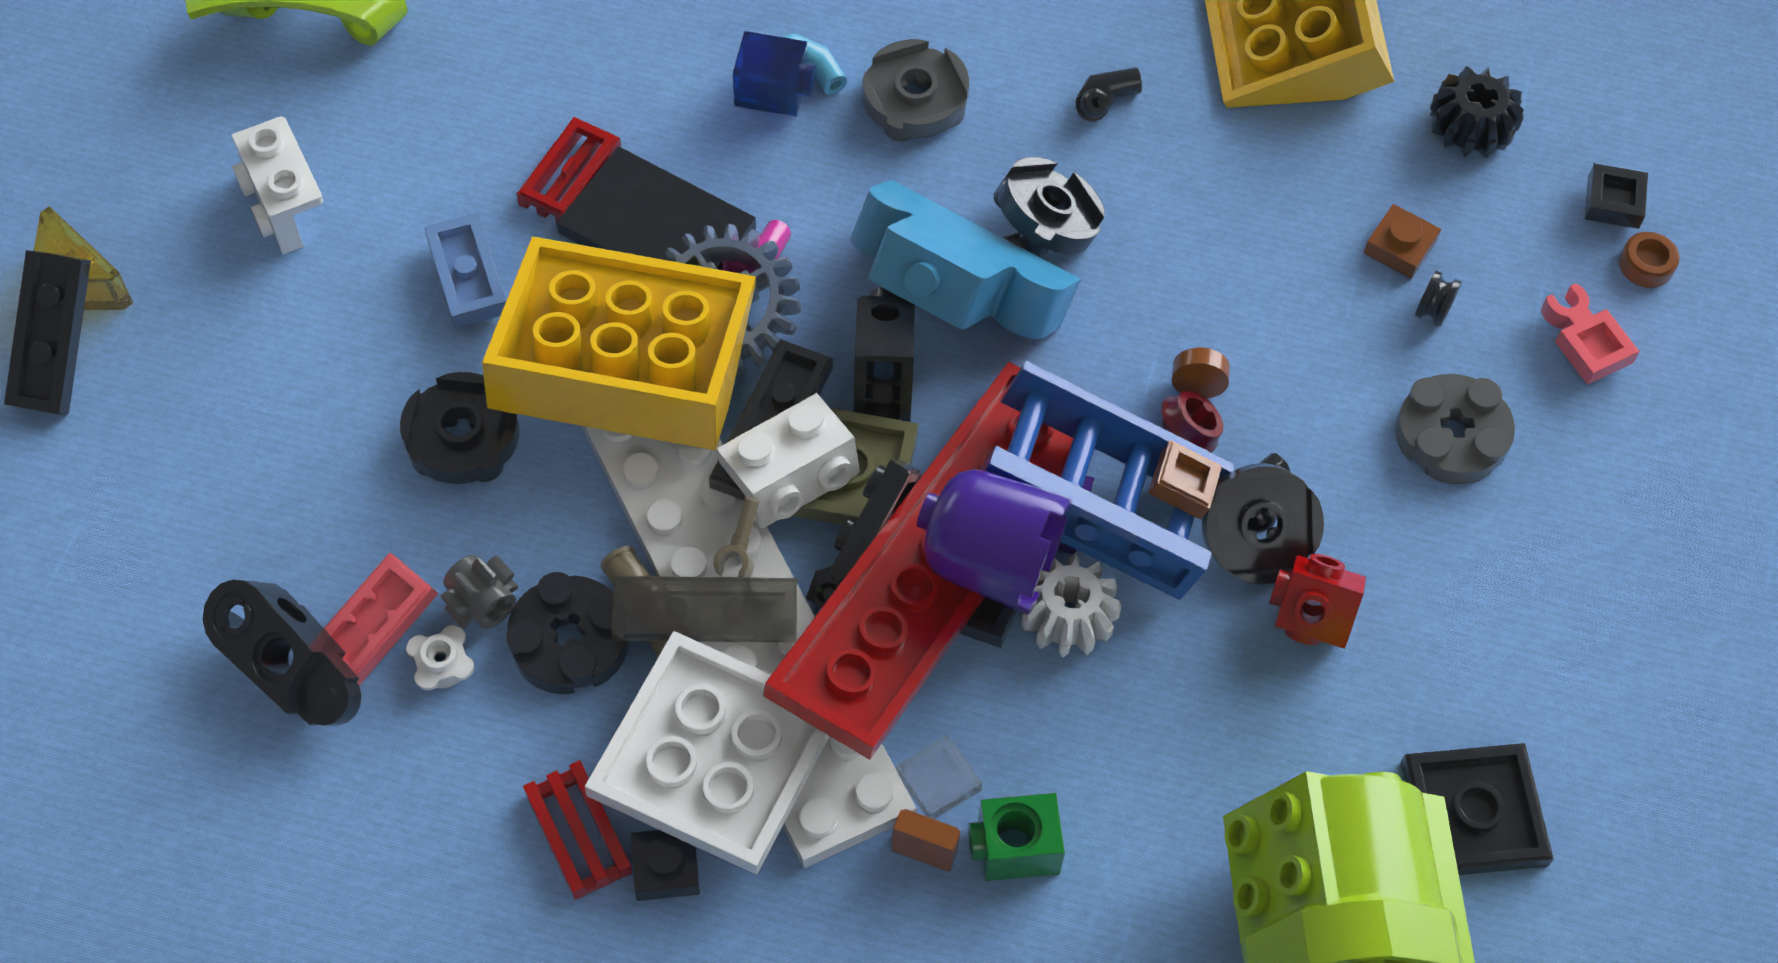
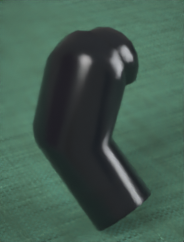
(1102, 89)

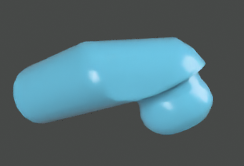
(827, 69)

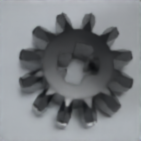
(1476, 112)

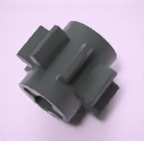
(479, 591)

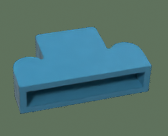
(958, 266)

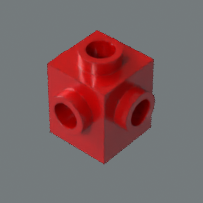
(1317, 600)

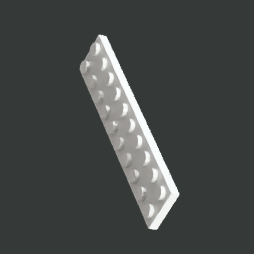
(680, 530)

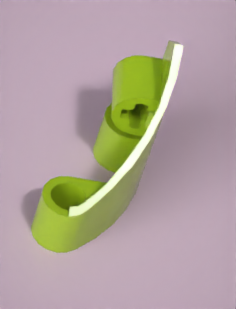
(363, 19)

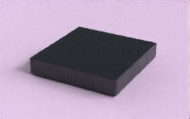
(1488, 805)

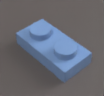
(466, 270)

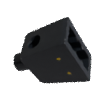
(884, 335)

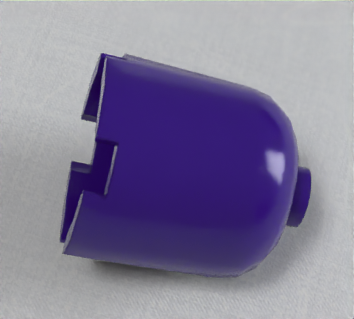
(993, 535)

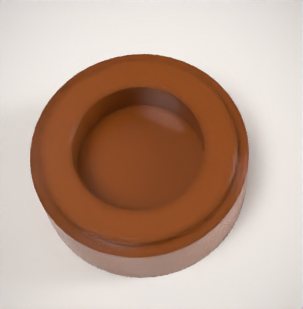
(1649, 259)
(1201, 372)

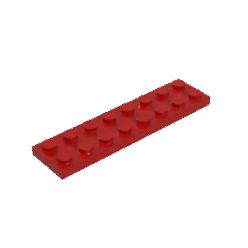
(891, 612)

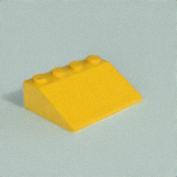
(1297, 50)
(619, 343)

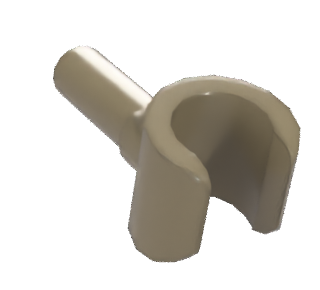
(739, 541)

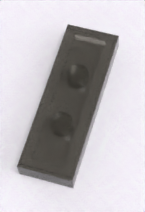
(704, 608)

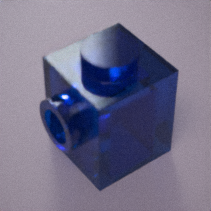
(772, 74)

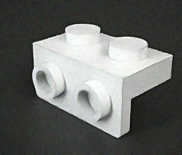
(278, 177)
(791, 459)

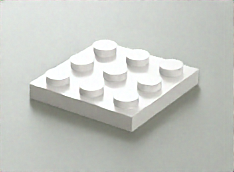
(708, 755)

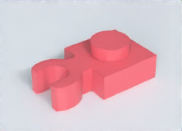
(1589, 341)

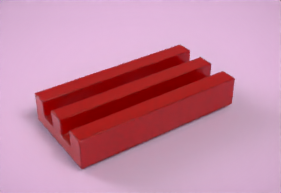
(548, 204)
(556, 785)

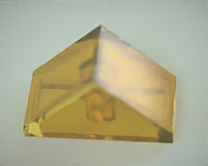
(105, 283)

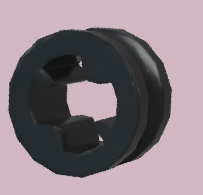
(1438, 298)

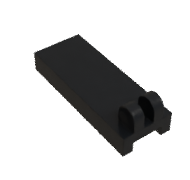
(47, 332)

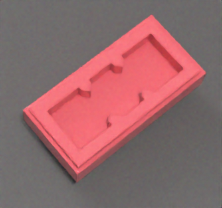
(379, 614)

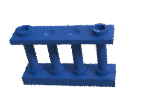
(1095, 525)

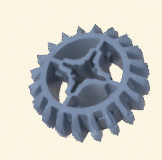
(767, 273)

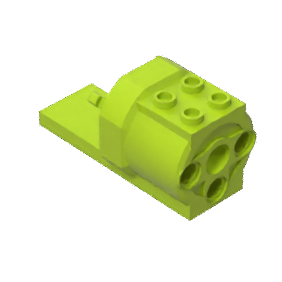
(1346, 873)

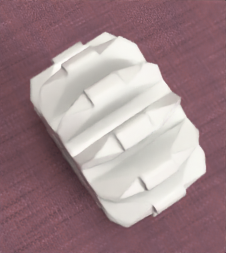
(1092, 611)

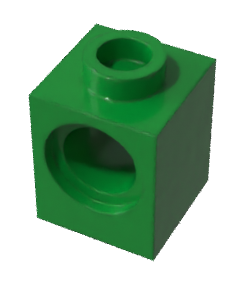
(1031, 814)

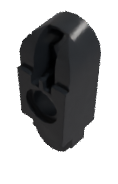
(316, 683)

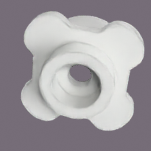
(442, 674)

